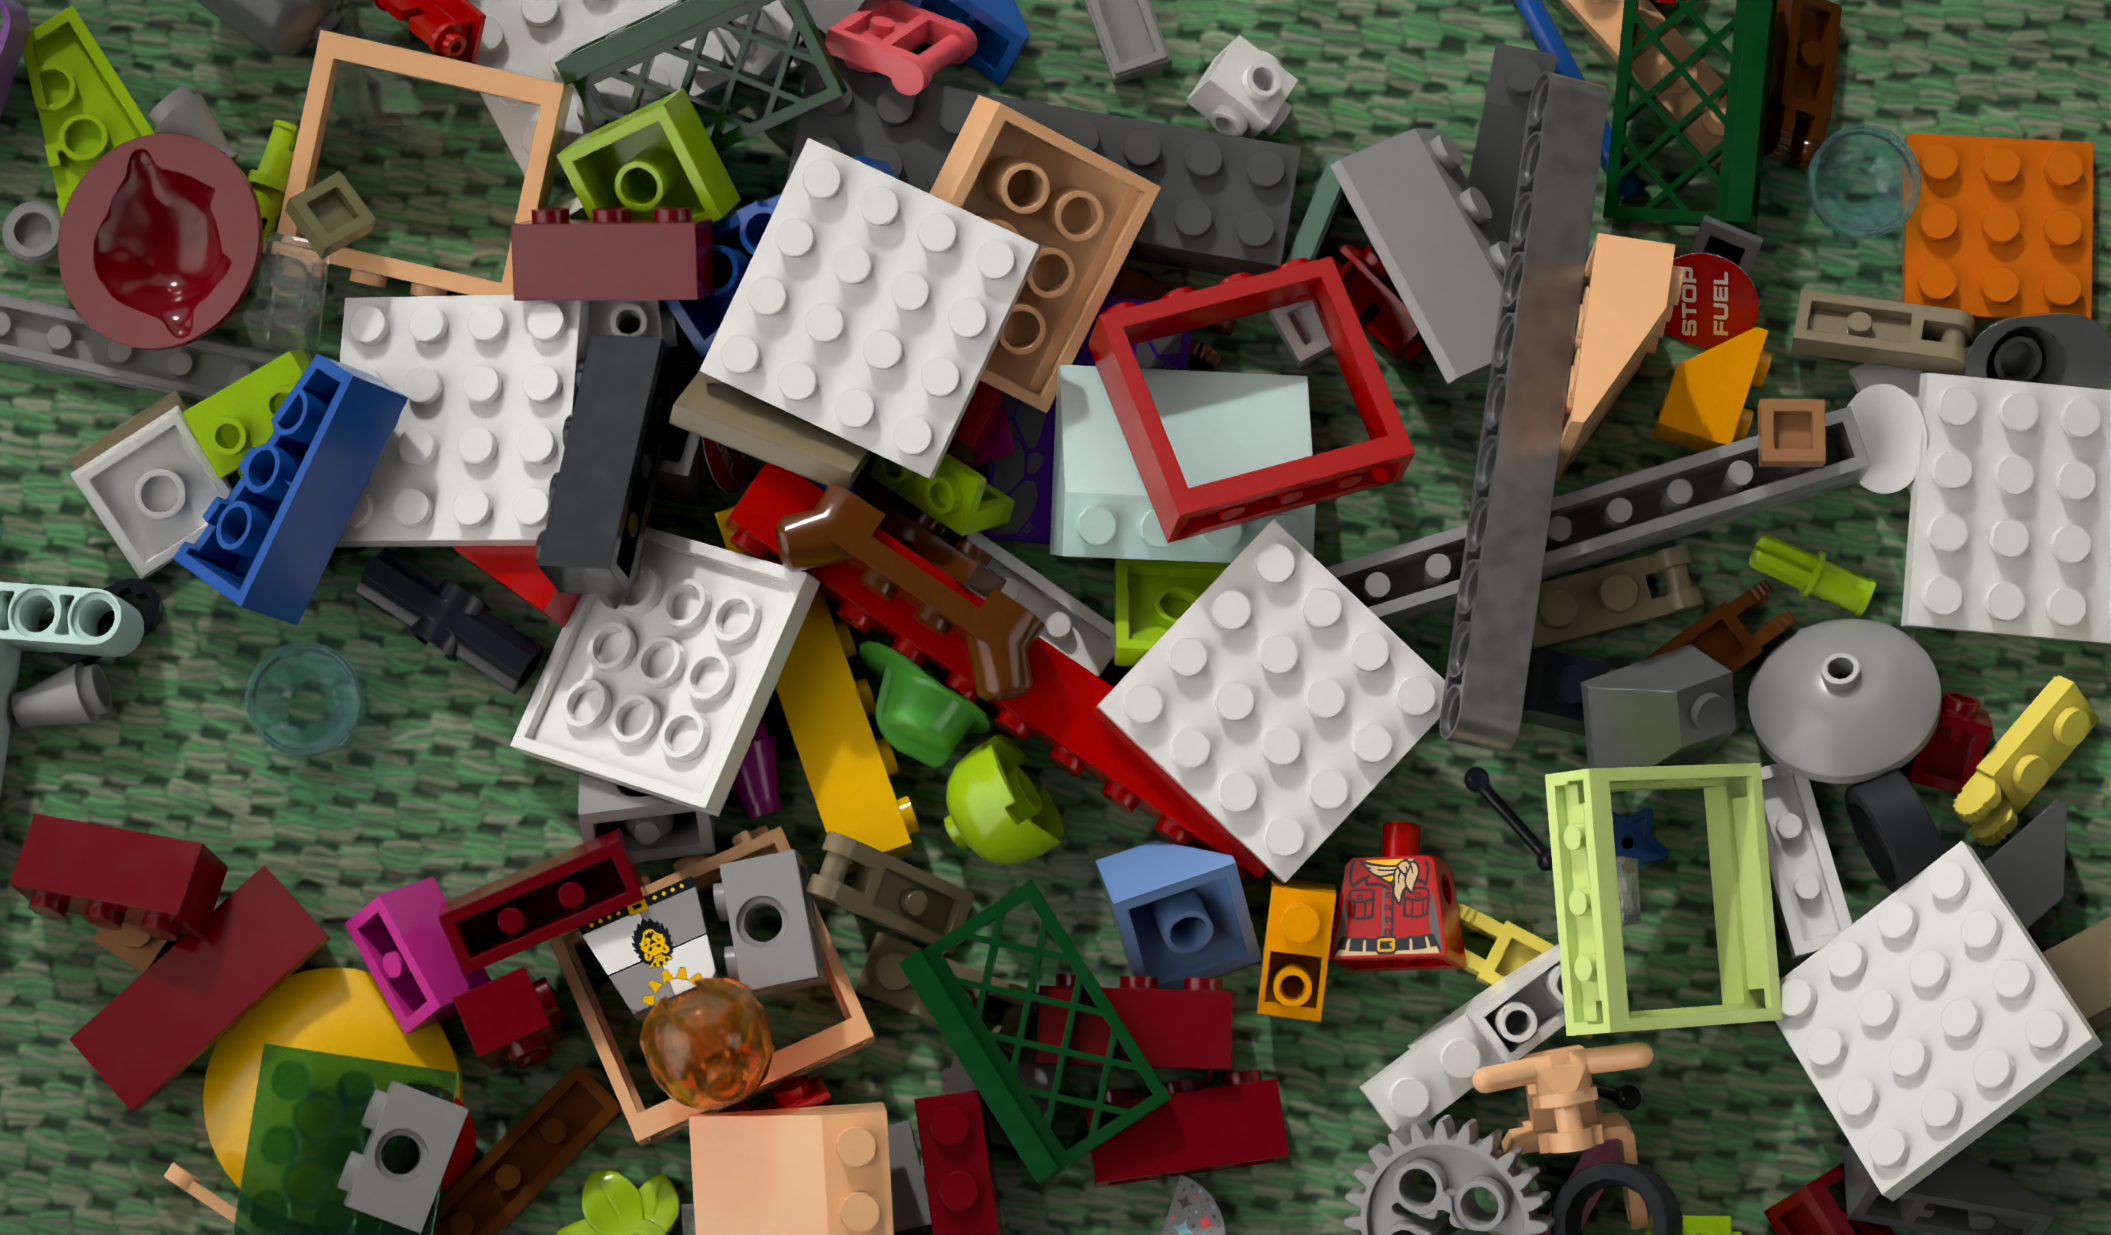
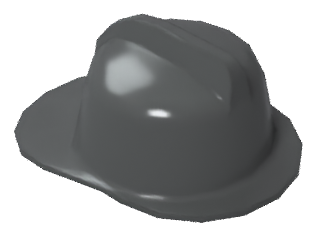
(2043, 350)

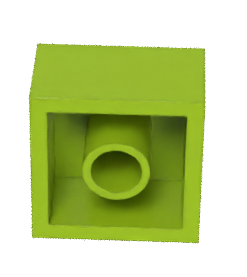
(651, 162)

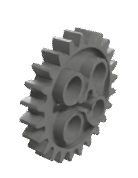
(1458, 1166)

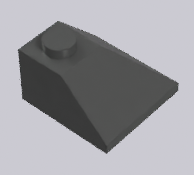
(1658, 711)

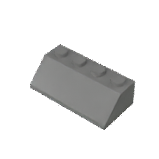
(1432, 243)

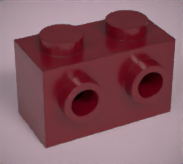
(512, 1019)

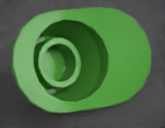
(918, 711)

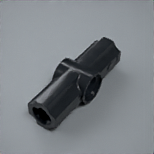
(450, 620)

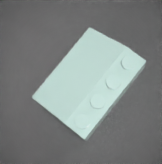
(1217, 431)

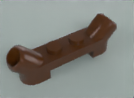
(843, 531)

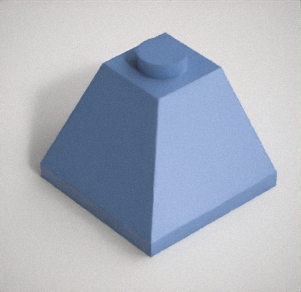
(1178, 912)

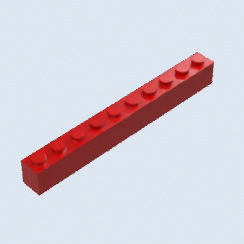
(1055, 710)

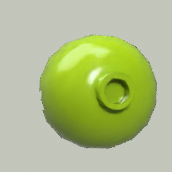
(998, 806)

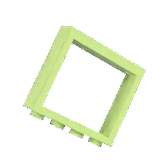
(1590, 901)

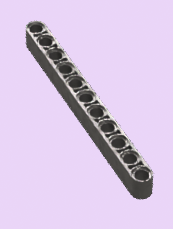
(1524, 413)

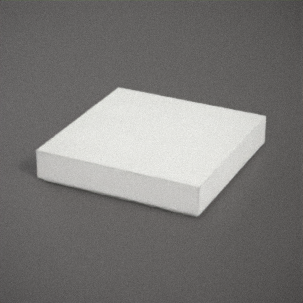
(153, 491)

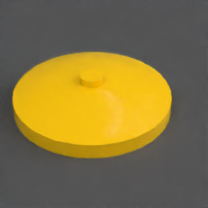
(313, 1011)

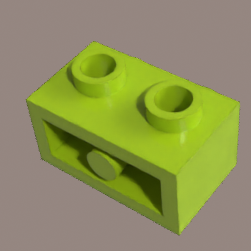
(242, 412)

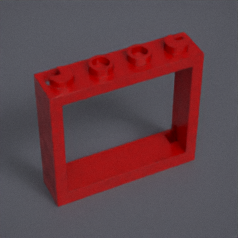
(1270, 490)

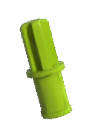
(1812, 574)

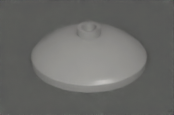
(1847, 725)

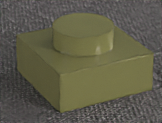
(330, 215)

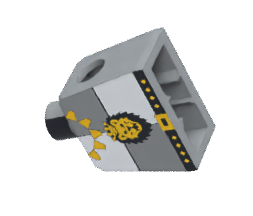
(655, 946)

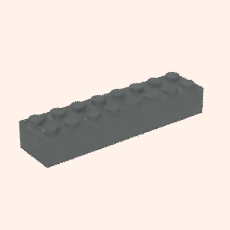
(1219, 197)

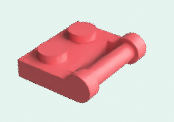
(885, 33)

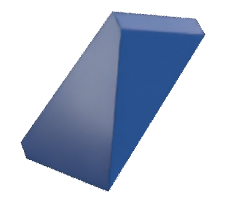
(998, 32)

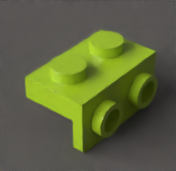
(954, 497)

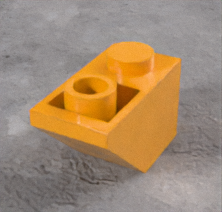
(1709, 393)
(1296, 949)

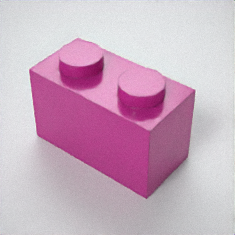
(412, 955)

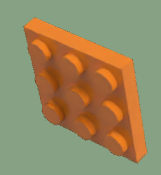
(2000, 226)

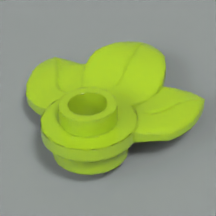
(619, 1208)

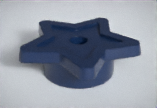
(1639, 829)

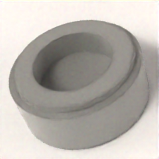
(32, 232)

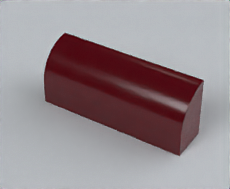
(199, 990)

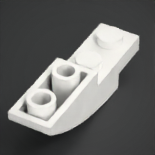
(1483, 1032)

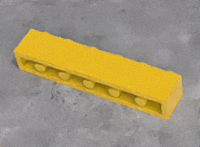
(834, 735)

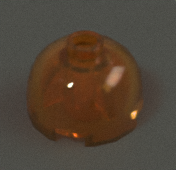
(708, 1044)

